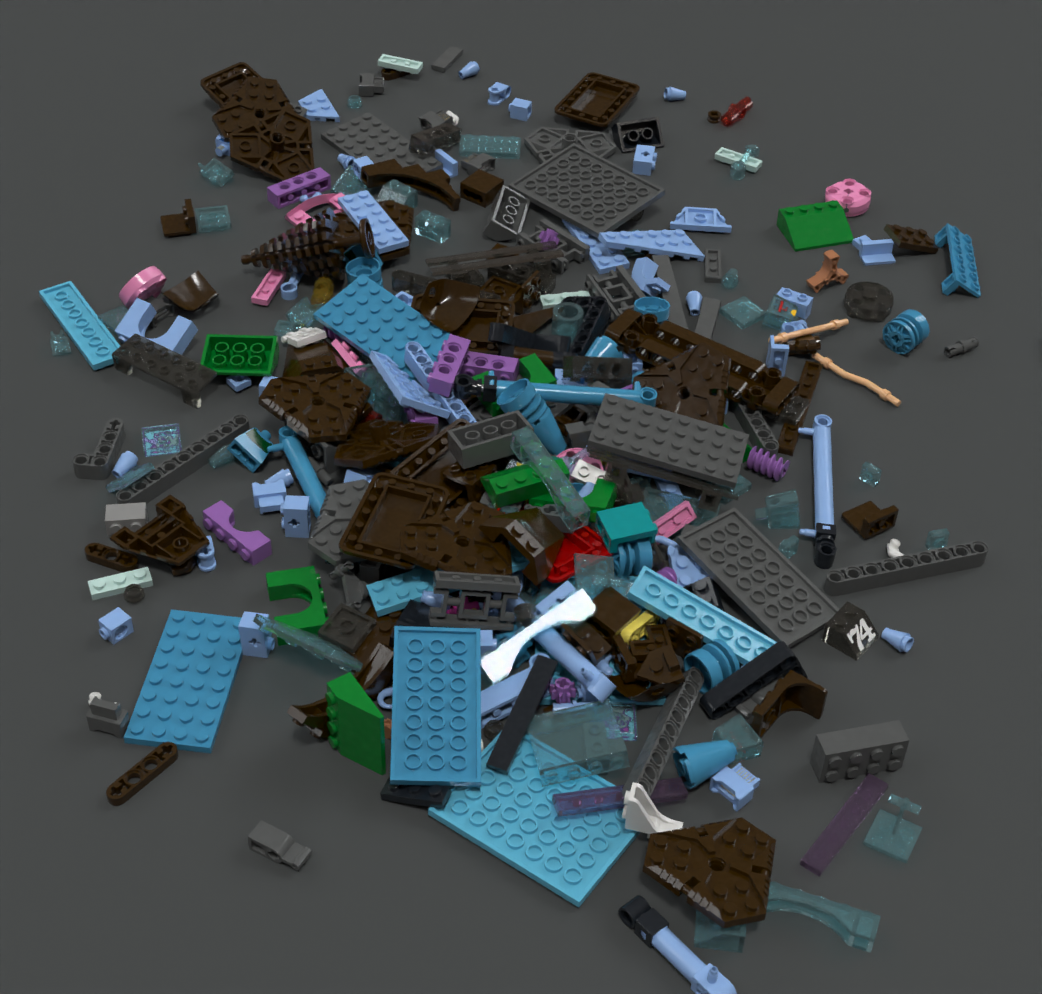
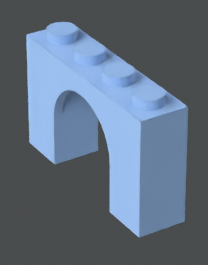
(139, 318)

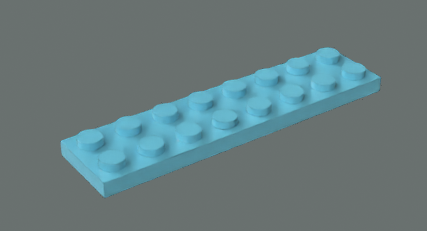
(80, 324)
(395, 592)
(674, 601)

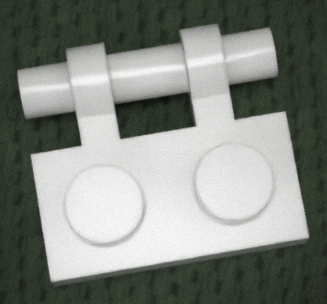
(304, 336)

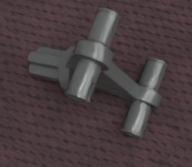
(354, 589)

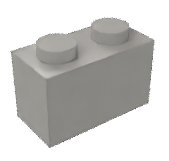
(128, 515)

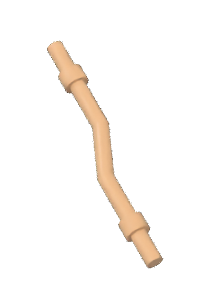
(832, 325)
(883, 393)

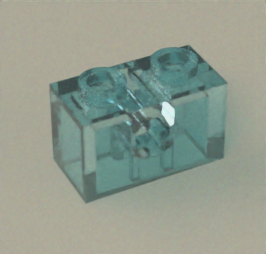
(432, 226)

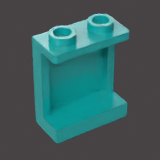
(625, 525)

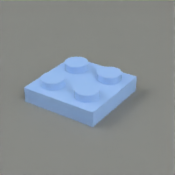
(686, 570)

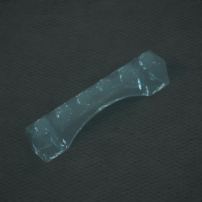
(569, 503)
(573, 611)
(853, 925)

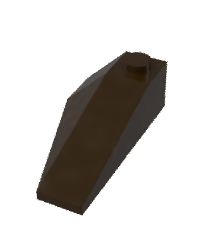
(533, 320)

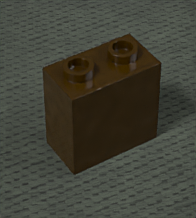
(480, 188)
(612, 614)

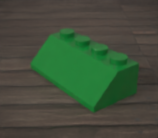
(516, 484)

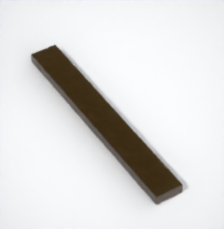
(808, 382)

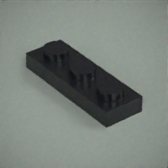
(422, 795)

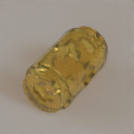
(324, 292)

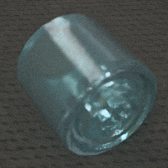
(566, 319)

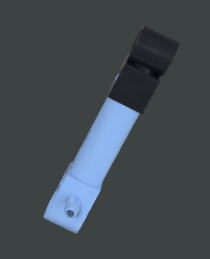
(655, 932)

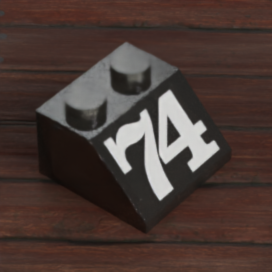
(850, 631)

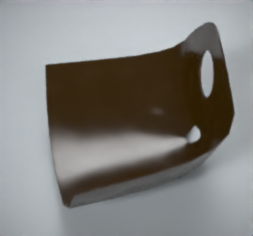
(191, 293)
(455, 300)
(637, 690)

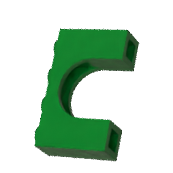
(531, 369)
(601, 498)
(301, 584)

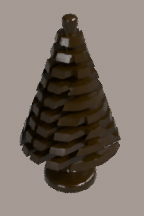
(315, 247)

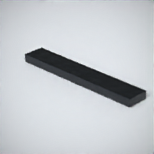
(522, 714)

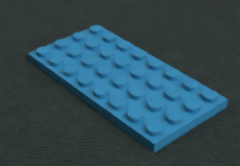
(379, 322)
(188, 682)
(436, 707)

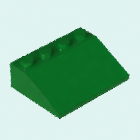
(814, 225)
(241, 354)
(355, 724)

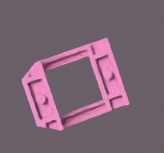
(298, 214)

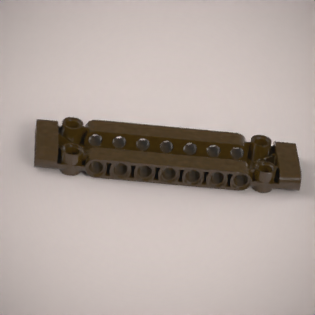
(658, 343)

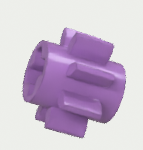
(549, 235)
(562, 690)

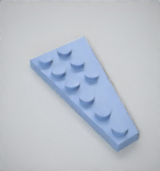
(656, 242)
(404, 390)

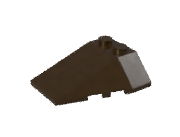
(313, 359)
(532, 536)
(168, 537)

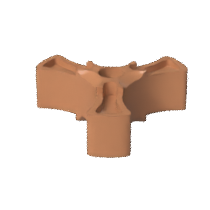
(828, 272)

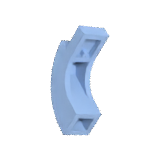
(643, 275)

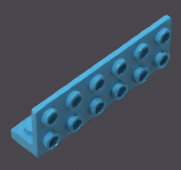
(962, 261)

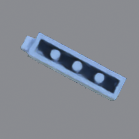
(500, 698)

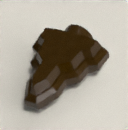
(804, 345)

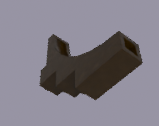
(433, 183)
(373, 679)

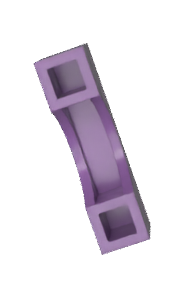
(250, 545)

